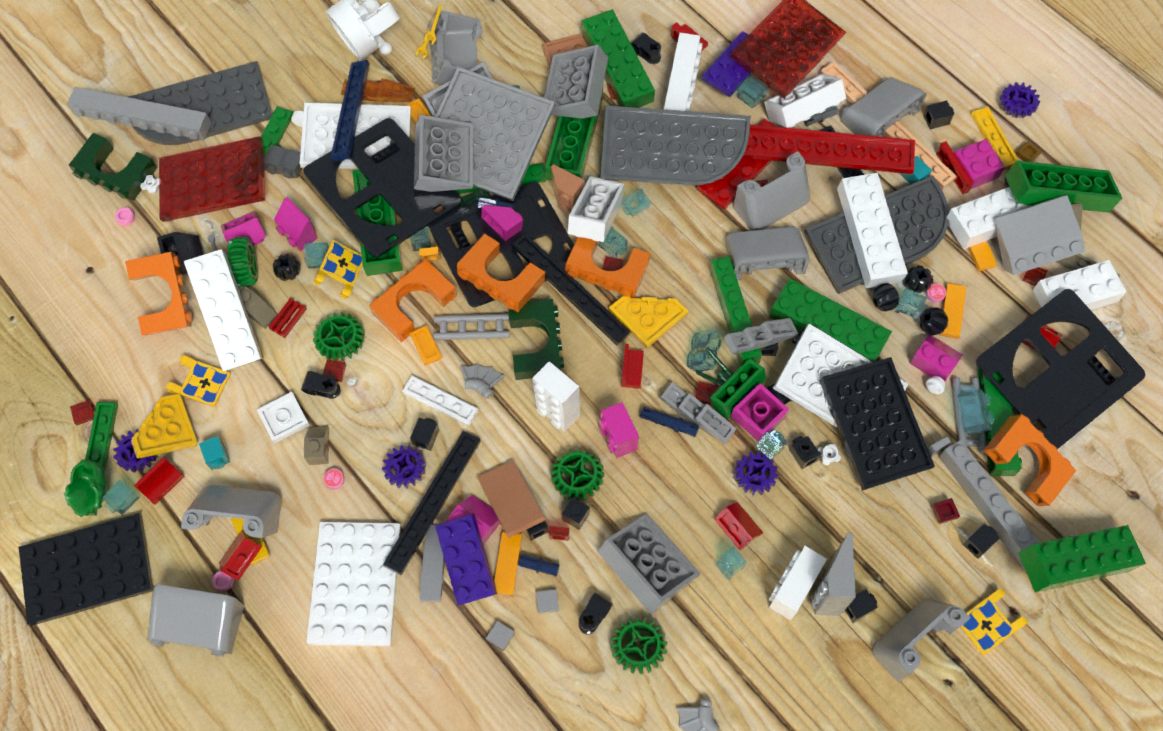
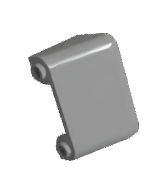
(454, 45)
(883, 107)
(768, 204)
(767, 250)
(257, 508)
(194, 619)
(896, 647)

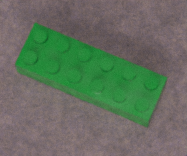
(623, 70)
(572, 144)
(1040, 182)
(380, 213)
(844, 325)
(1081, 558)

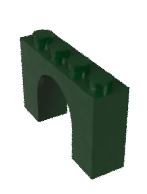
(125, 183)
(539, 315)

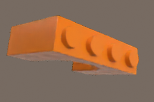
(422, 278)
(622, 281)
(512, 293)
(176, 313)
(1053, 467)

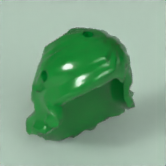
(86, 487)

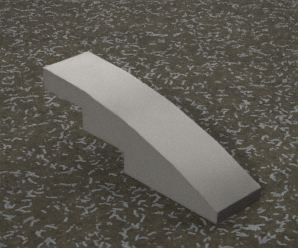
(761, 336)
(698, 413)
(432, 568)

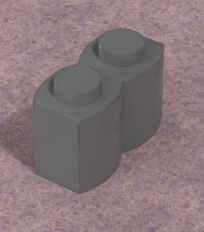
(282, 162)

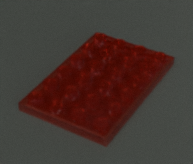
(788, 45)
(211, 179)

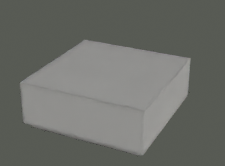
(939, 446)
(547, 601)
(500, 635)

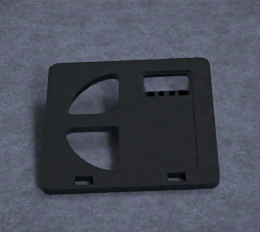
(392, 178)
(537, 223)
(1074, 385)

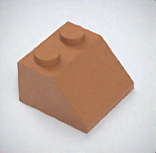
(566, 188)

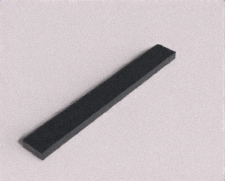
(571, 289)
(431, 503)

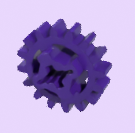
(1019, 100)
(126, 449)
(400, 459)
(752, 466)

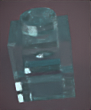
(638, 197)
(421, 239)
(614, 248)
(911, 304)
(775, 441)
(731, 562)

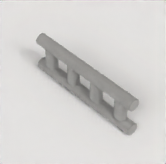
(479, 334)
(958, 388)

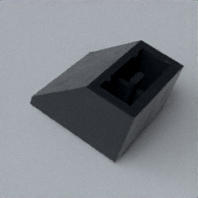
(182, 244)

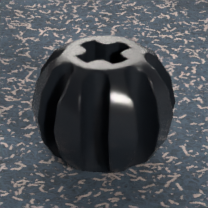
(286, 267)
(919, 279)
(885, 297)
(933, 321)

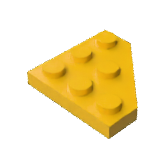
(648, 316)
(164, 429)

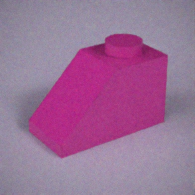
(502, 220)

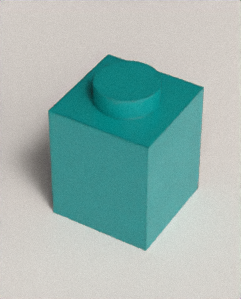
(920, 172)
(214, 453)

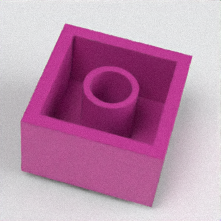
(980, 162)
(759, 412)
(619, 430)

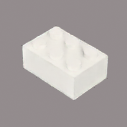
(796, 582)

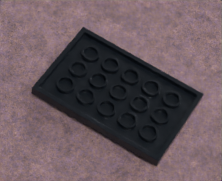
(876, 423)
(85, 569)

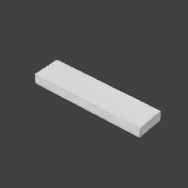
(440, 401)

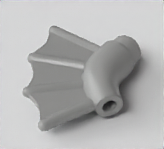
(481, 379)
(698, 717)

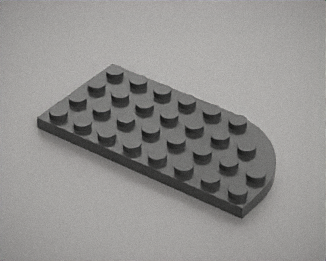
(229, 98)
(671, 145)
(918, 219)

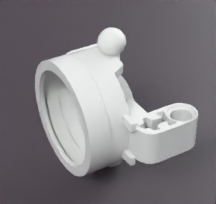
(361, 24)

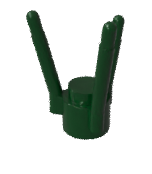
(723, 376)

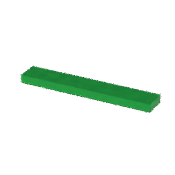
(101, 434)

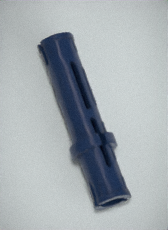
(676, 424)

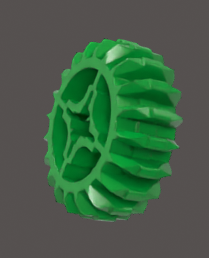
(242, 261)
(327, 343)
(563, 467)
(631, 627)

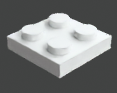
(283, 417)

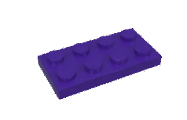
(725, 72)
(466, 559)

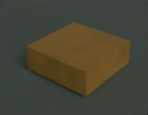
(1028, 152)

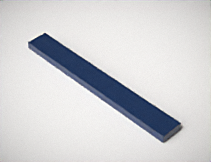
(350, 111)

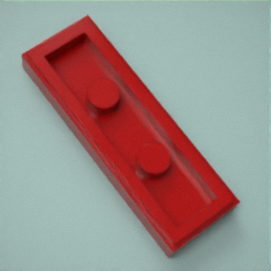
(950, 160)

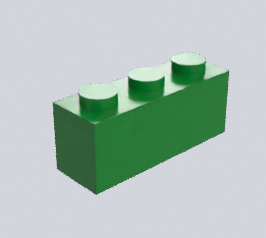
(737, 387)

